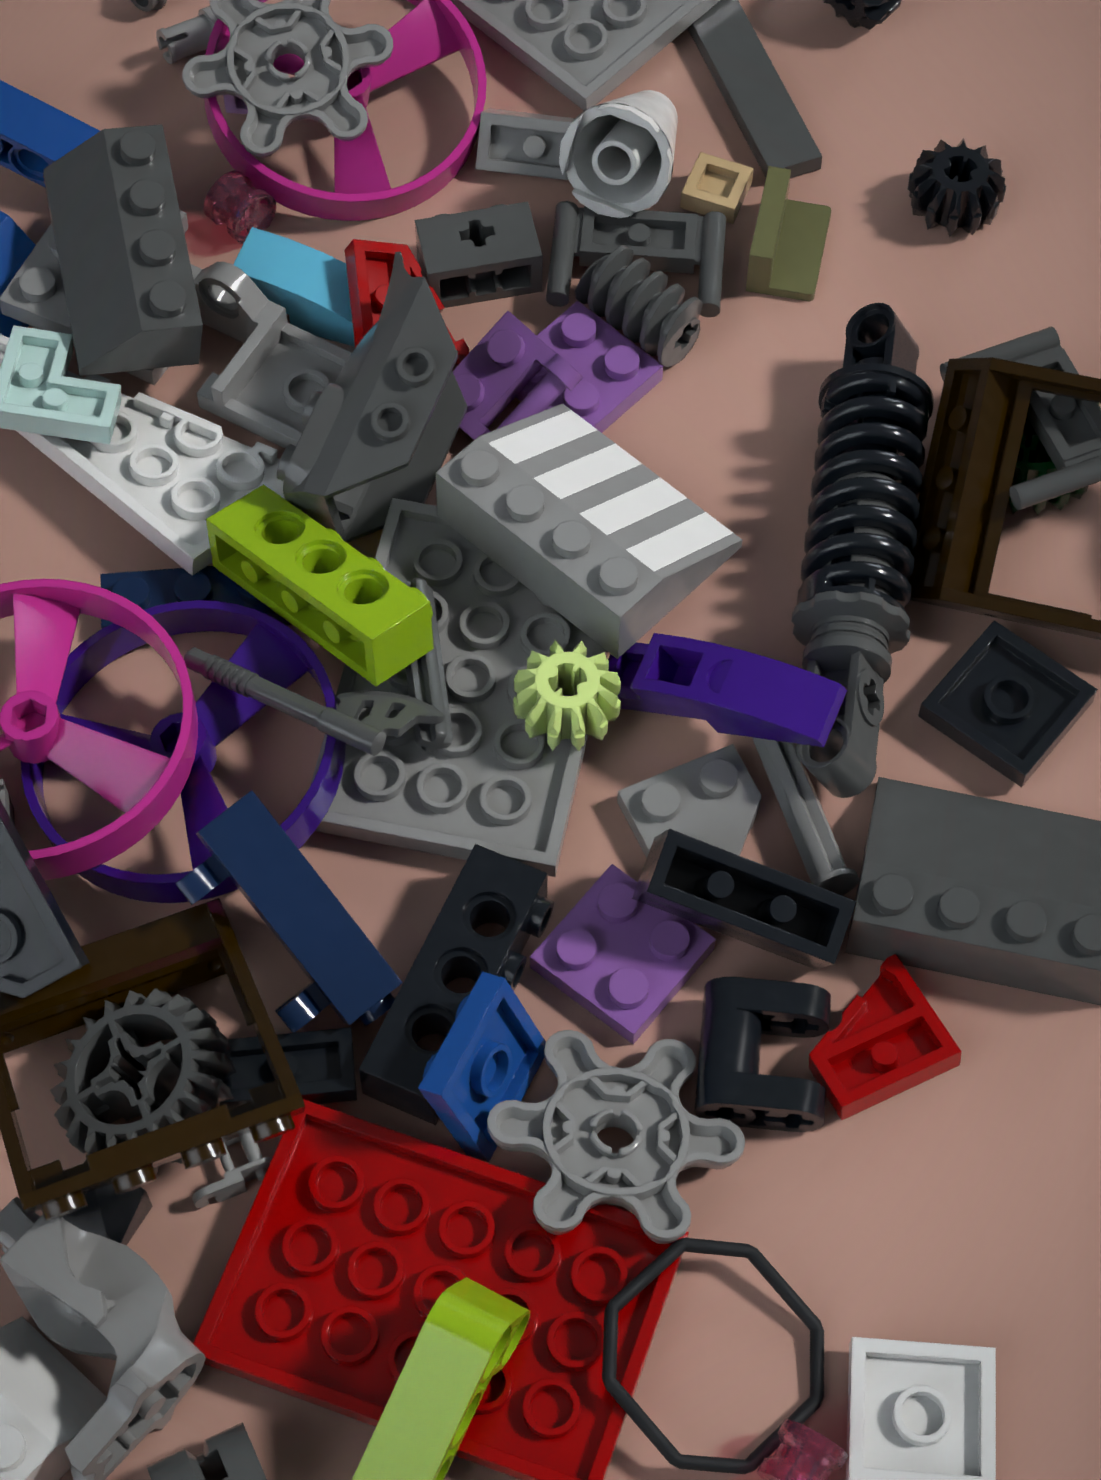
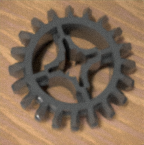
(110, 1072)

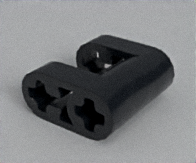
(730, 1046)

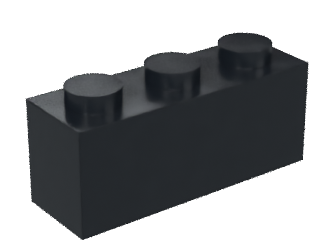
(744, 899)

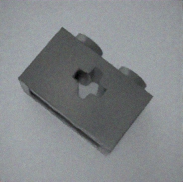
(480, 254)

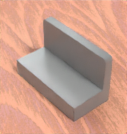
(521, 143)

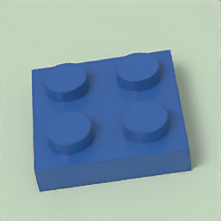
(482, 1062)

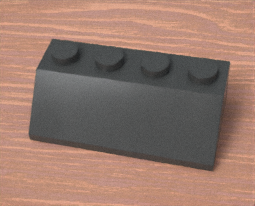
(123, 253)

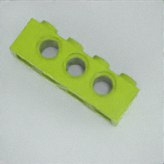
(321, 584)

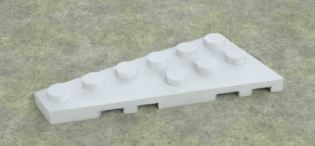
(163, 471)

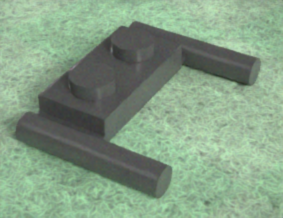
(662, 238)
(1063, 424)

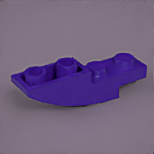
(728, 689)

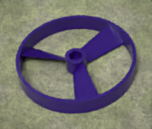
(270, 652)

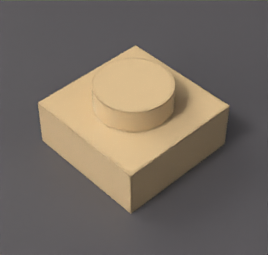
(716, 186)

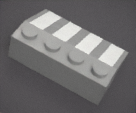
(581, 524)

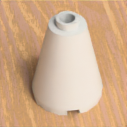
(621, 153)

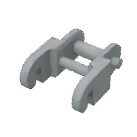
(235, 1178)

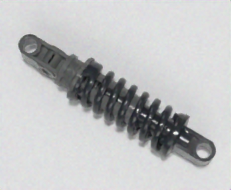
(862, 537)

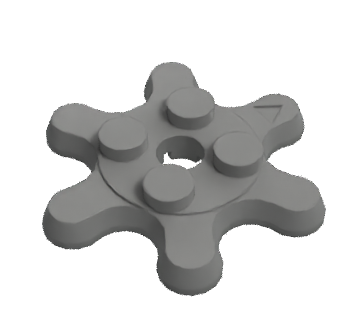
(272, 98)
(632, 1098)

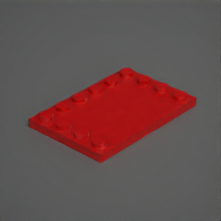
(364, 1238)

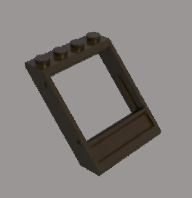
(970, 485)
(163, 956)

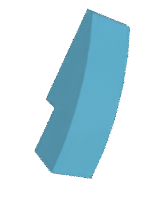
(302, 281)

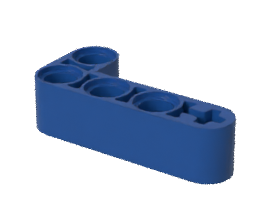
(35, 133)

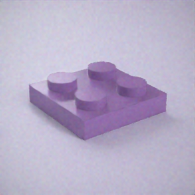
(611, 367)
(621, 955)

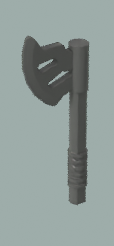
(342, 723)

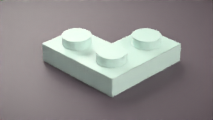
(45, 401)

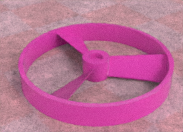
(360, 179)
(124, 774)

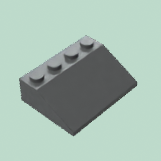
(981, 891)

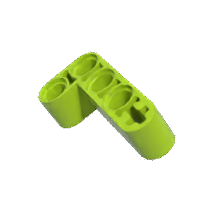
(442, 1383)

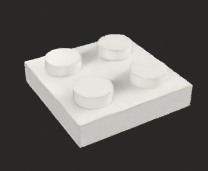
(920, 1411)

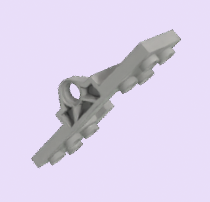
(273, 369)

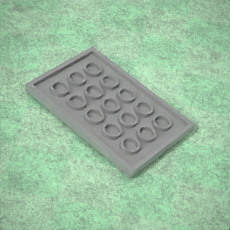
(492, 779)

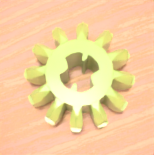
(567, 717)

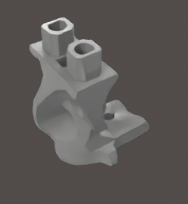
(105, 1305)

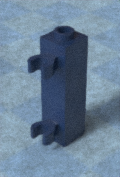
(299, 911)

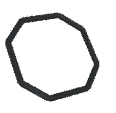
(636, 1413)

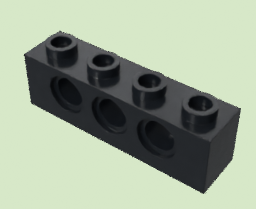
(486, 891)

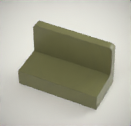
(786, 242)

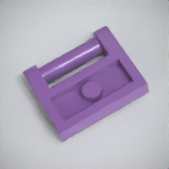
(501, 368)

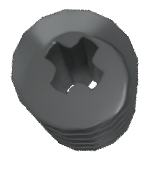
(641, 305)

